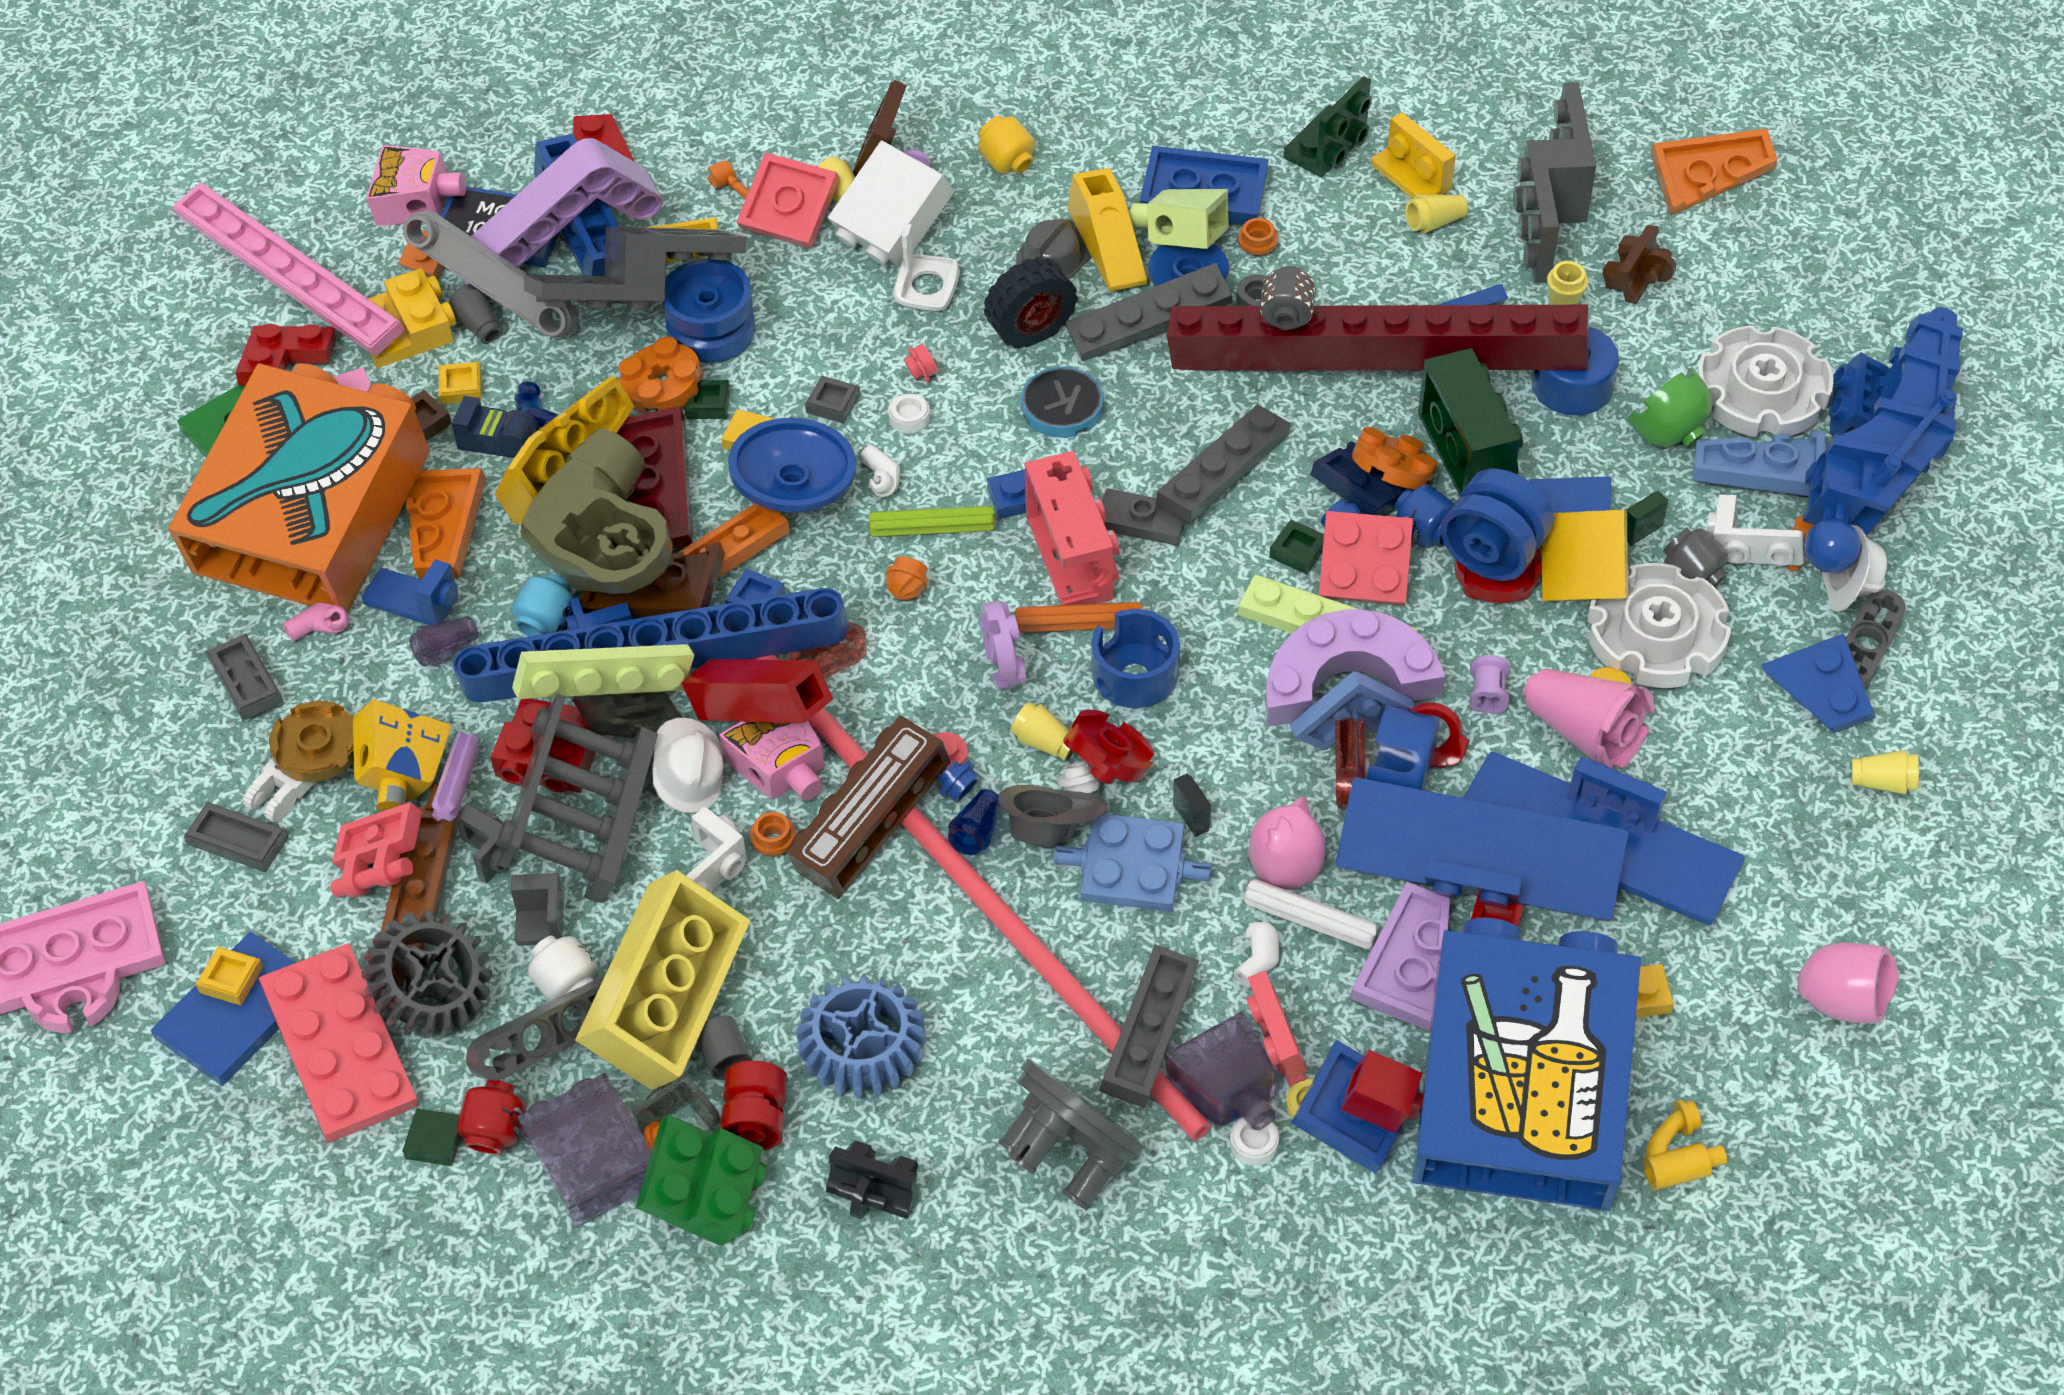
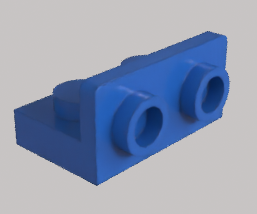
(1854, 393)

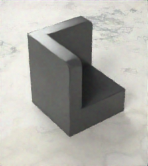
(538, 907)

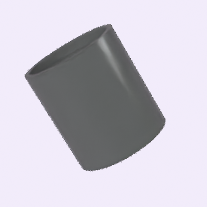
(722, 1045)

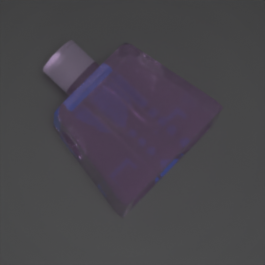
(1225, 1074)

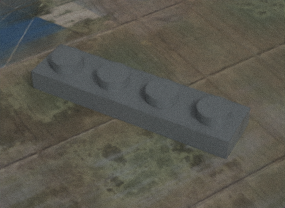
(1145, 312)
(1223, 463)
(1149, 1026)

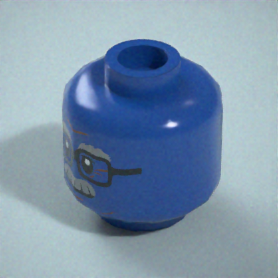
(1427, 509)

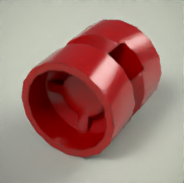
(754, 1102)

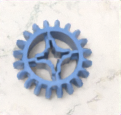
(876, 1054)

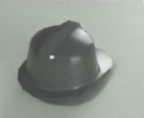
(1056, 241)
(1048, 815)

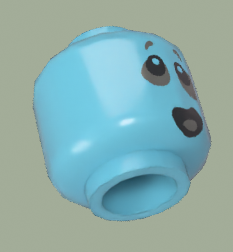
(542, 605)

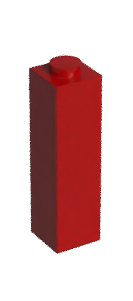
(757, 690)

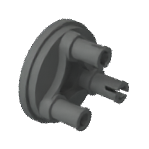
(1060, 1112)

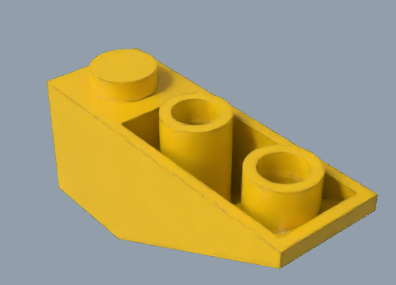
(1106, 228)

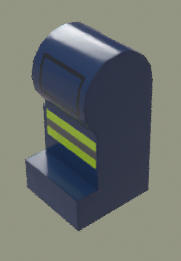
(491, 429)

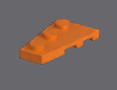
(1710, 165)
(443, 516)

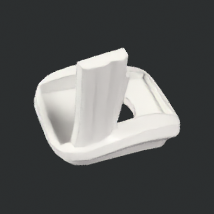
(917, 265)

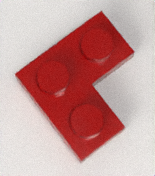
(281, 345)

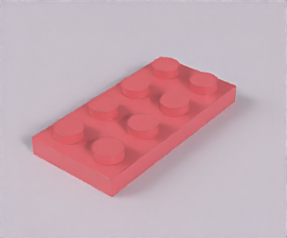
(338, 1043)

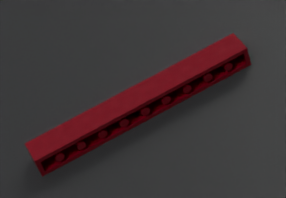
(1380, 337)

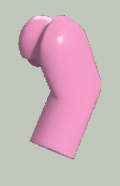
(319, 618)

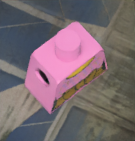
(409, 183)
(775, 757)

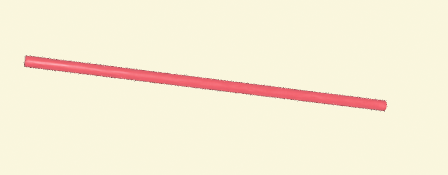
(1014, 929)

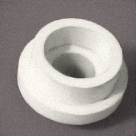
(1078, 778)

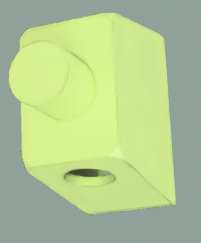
(1184, 217)

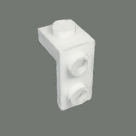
(1753, 545)
(726, 847)

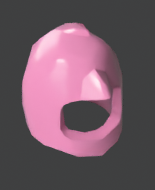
(1287, 846)
(1843, 979)

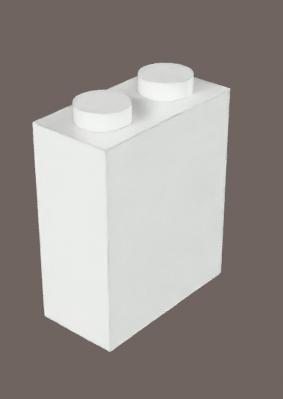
(884, 198)

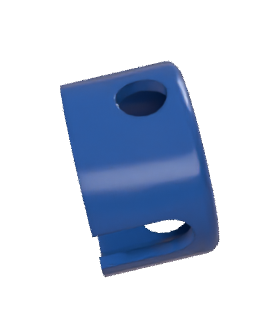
(1580, 390)
(1136, 643)
(1405, 748)

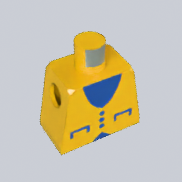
(396, 752)

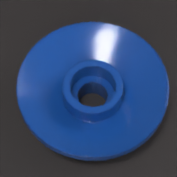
(1175, 261)

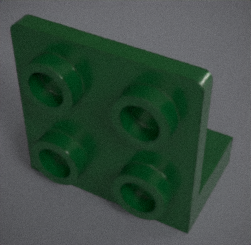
(1333, 132)

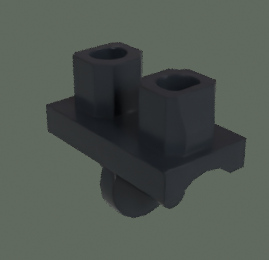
(872, 1183)

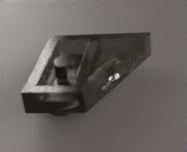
(626, 713)

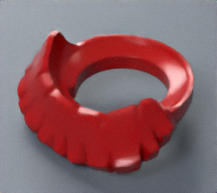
(1455, 747)

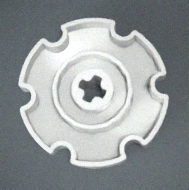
(1766, 381)
(1662, 627)

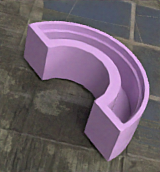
(1349, 643)

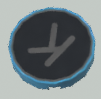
(1062, 401)

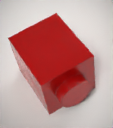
(1383, 1092)

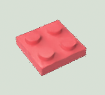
(788, 200)
(1365, 558)

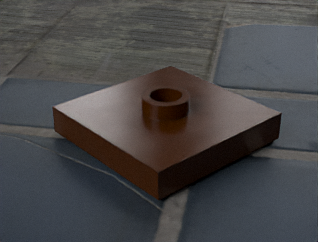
(882, 123)

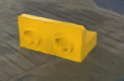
(1415, 159)

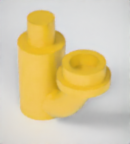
(1682, 1164)

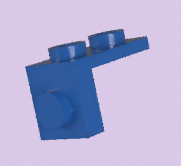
(413, 598)

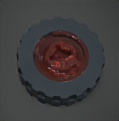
(1030, 302)

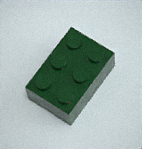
(1466, 417)

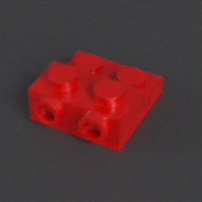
(517, 742)

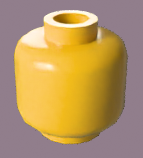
(1006, 145)

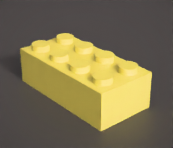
(663, 980)

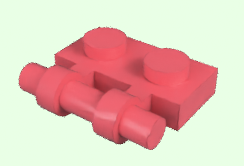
(377, 841)
(1276, 1029)

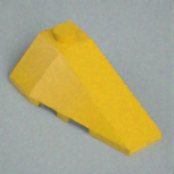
(550, 446)

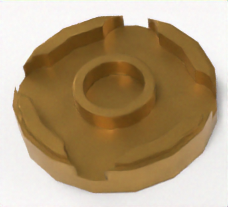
(313, 741)

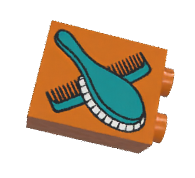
(301, 486)

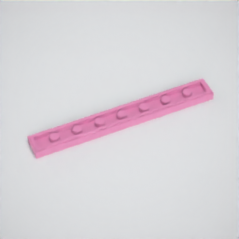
(289, 269)

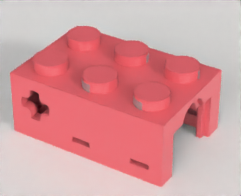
(1072, 527)

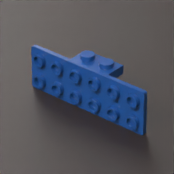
(1482, 849)
(1658, 859)

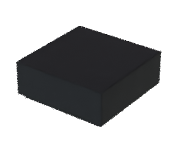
(1191, 804)

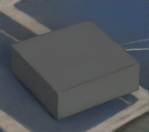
(832, 399)

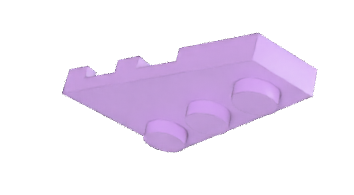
(1405, 958)

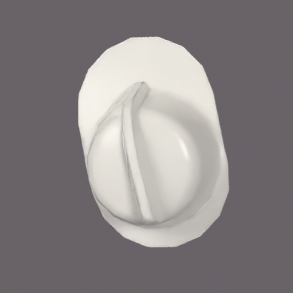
(1861, 578)
(687, 765)

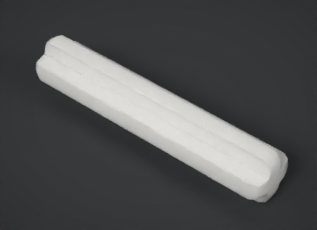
(1311, 913)

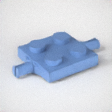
(1133, 862)

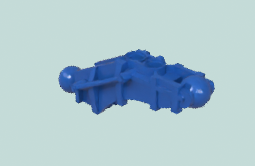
(1876, 463)

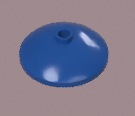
(792, 465)

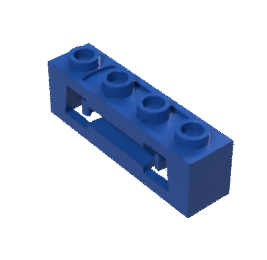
(587, 230)

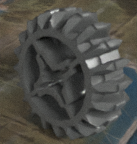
(411, 962)

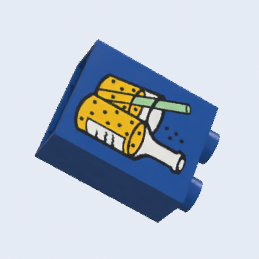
(1528, 1066)

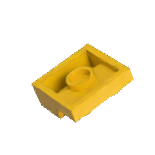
(415, 303)

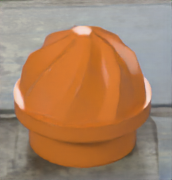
(906, 578)

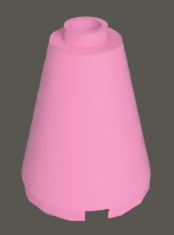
(1592, 713)

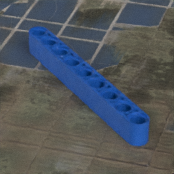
(489, 669)

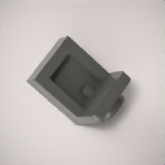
(481, 832)

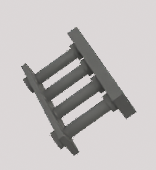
(621, 792)

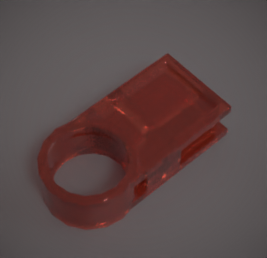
(1349, 756)

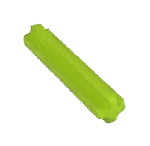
(931, 521)

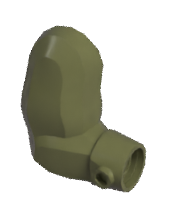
(587, 526)

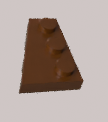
(681, 587)

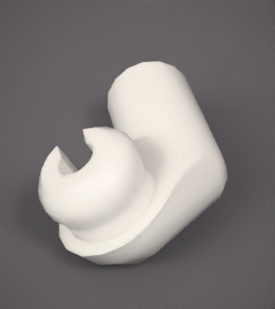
(885, 471)
(1265, 951)

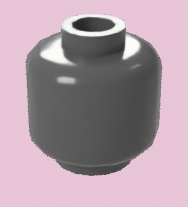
(1697, 555)

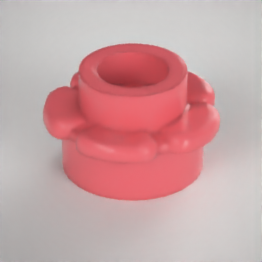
(920, 363)

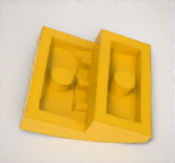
(1586, 557)

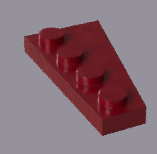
(665, 480)

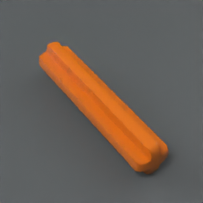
(1070, 616)

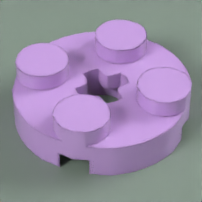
(998, 634)

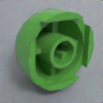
(1675, 412)

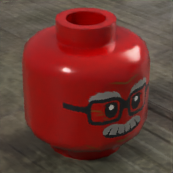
(490, 1117)

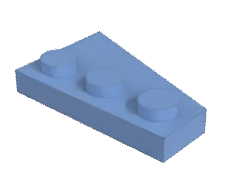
(1759, 465)

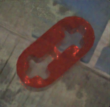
(838, 656)

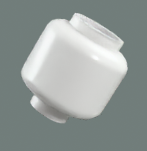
(560, 966)

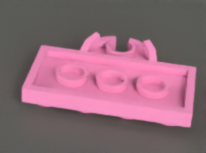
(77, 955)

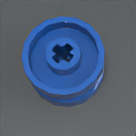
(709, 308)
(1497, 524)

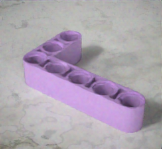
(562, 192)

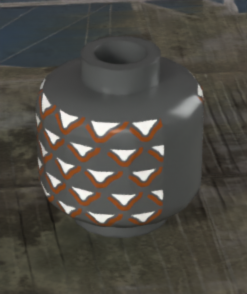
(1288, 296)

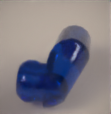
(528, 401)

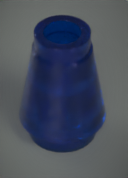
(975, 823)

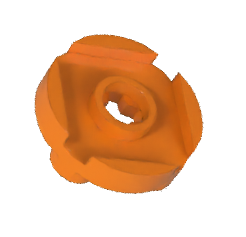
(663, 357)
(1399, 459)

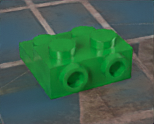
(702, 1180)

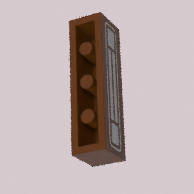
(868, 806)

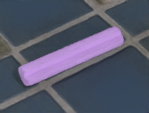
(455, 776)

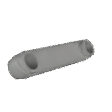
(484, 271)

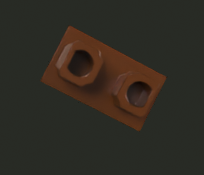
(1639, 265)

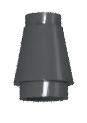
(475, 312)

